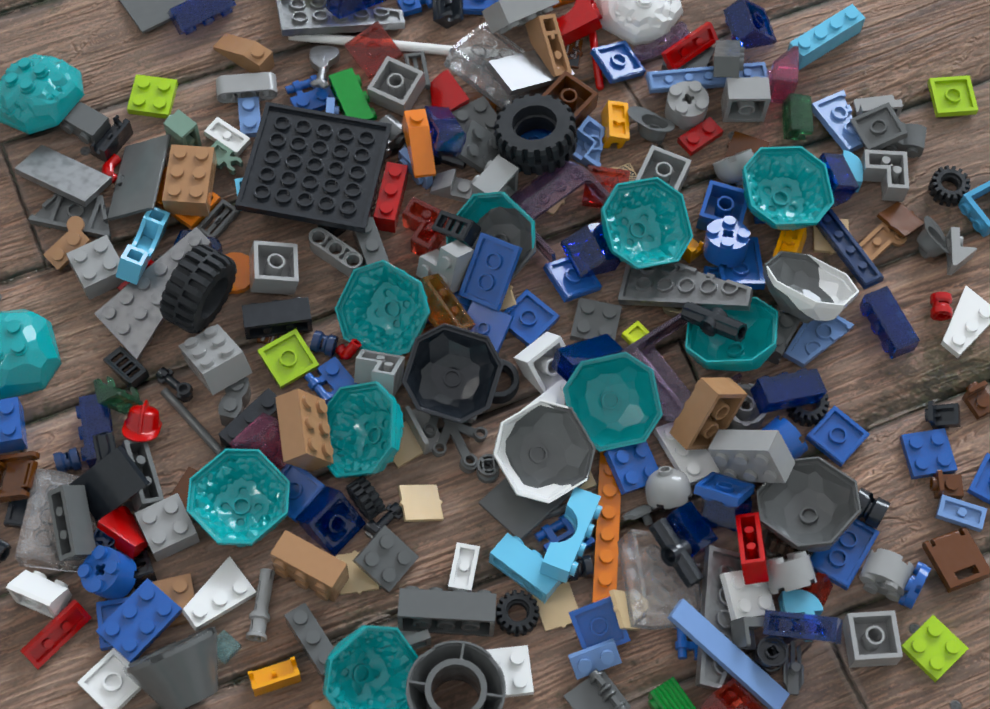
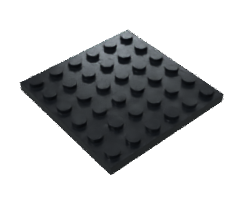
(314, 167)

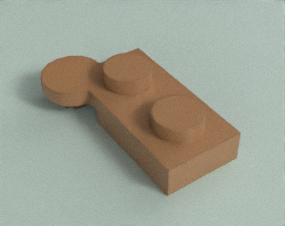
(880, 240)
(68, 242)

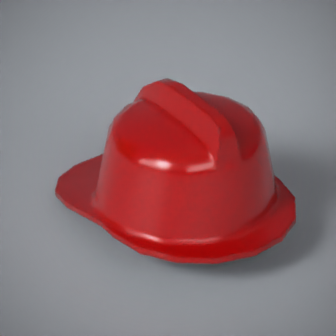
(142, 423)

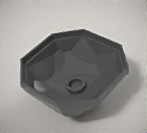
(811, 506)

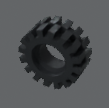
(953, 176)
(810, 416)
(365, 498)
(526, 602)

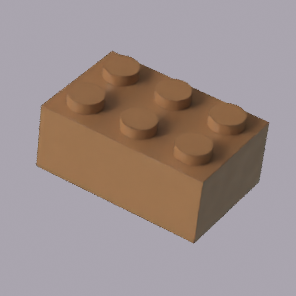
(189, 180)
(707, 410)
(304, 430)
(309, 566)

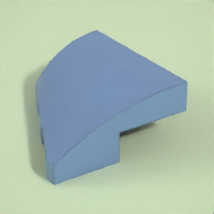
(589, 142)

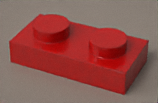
(700, 136)

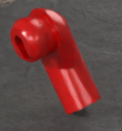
(109, 166)
(348, 351)

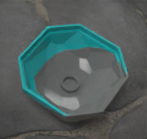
(501, 219)

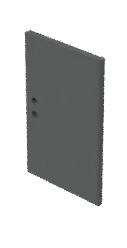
(149, 13)
(139, 177)
(515, 512)

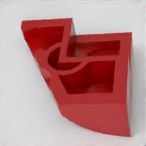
(447, 92)
(124, 530)

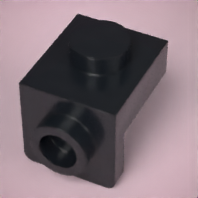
(943, 415)

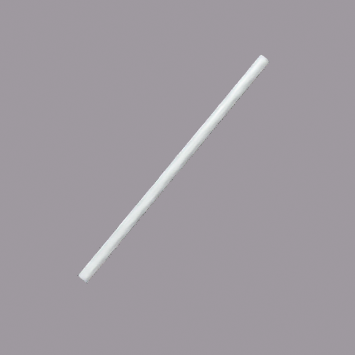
(405, 46)

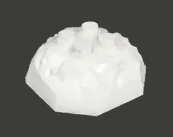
(639, 20)

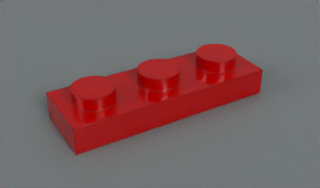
(690, 46)
(55, 634)

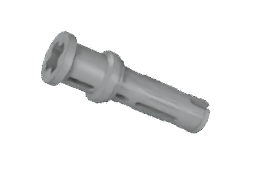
(260, 616)

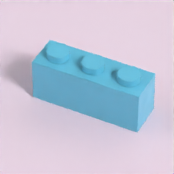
(523, 567)

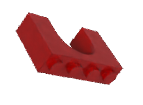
(579, 21)

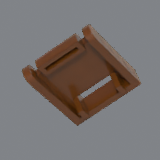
(19, 475)
(953, 554)

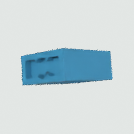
(973, 212)

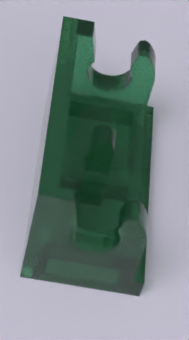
(797, 116)
(114, 397)

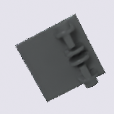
(596, 693)

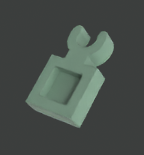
(225, 157)

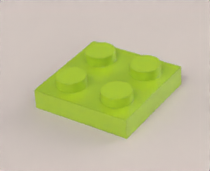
(152, 96)
(952, 96)
(288, 358)
(934, 648)

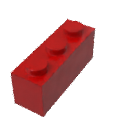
(391, 197)
(751, 548)

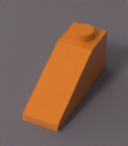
(418, 142)

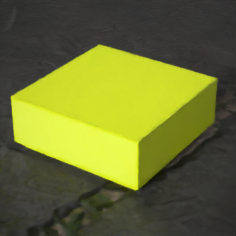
(634, 333)

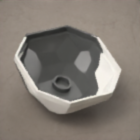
(808, 286)
(544, 451)

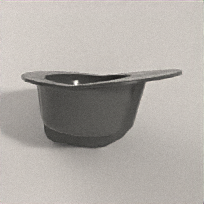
(650, 125)
(931, 240)

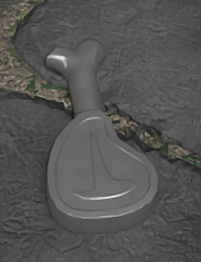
(321, 60)

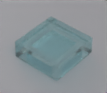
(226, 646)

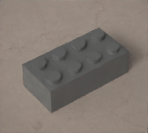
(447, 611)

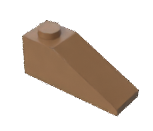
(548, 43)
(245, 53)

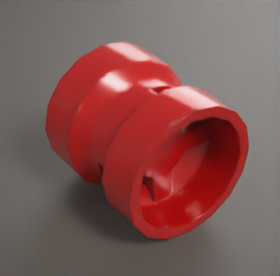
(941, 306)

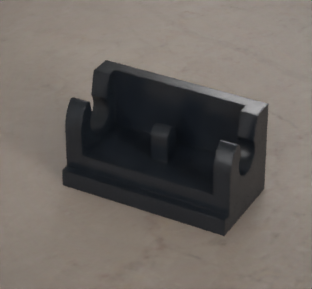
(448, 12)
(112, 140)

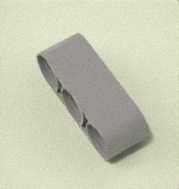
(237, 86)
(331, 244)

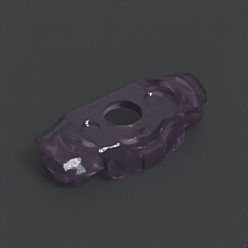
(653, 50)

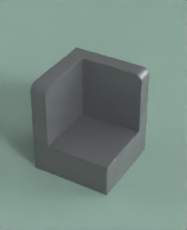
(743, 631)

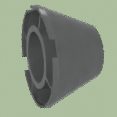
(459, 662)
(179, 671)

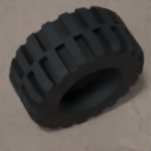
(532, 114)
(198, 288)

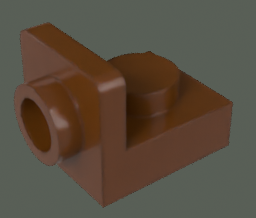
(977, 399)
(946, 484)

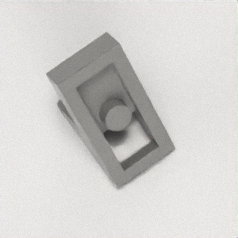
(451, 187)
(958, 254)

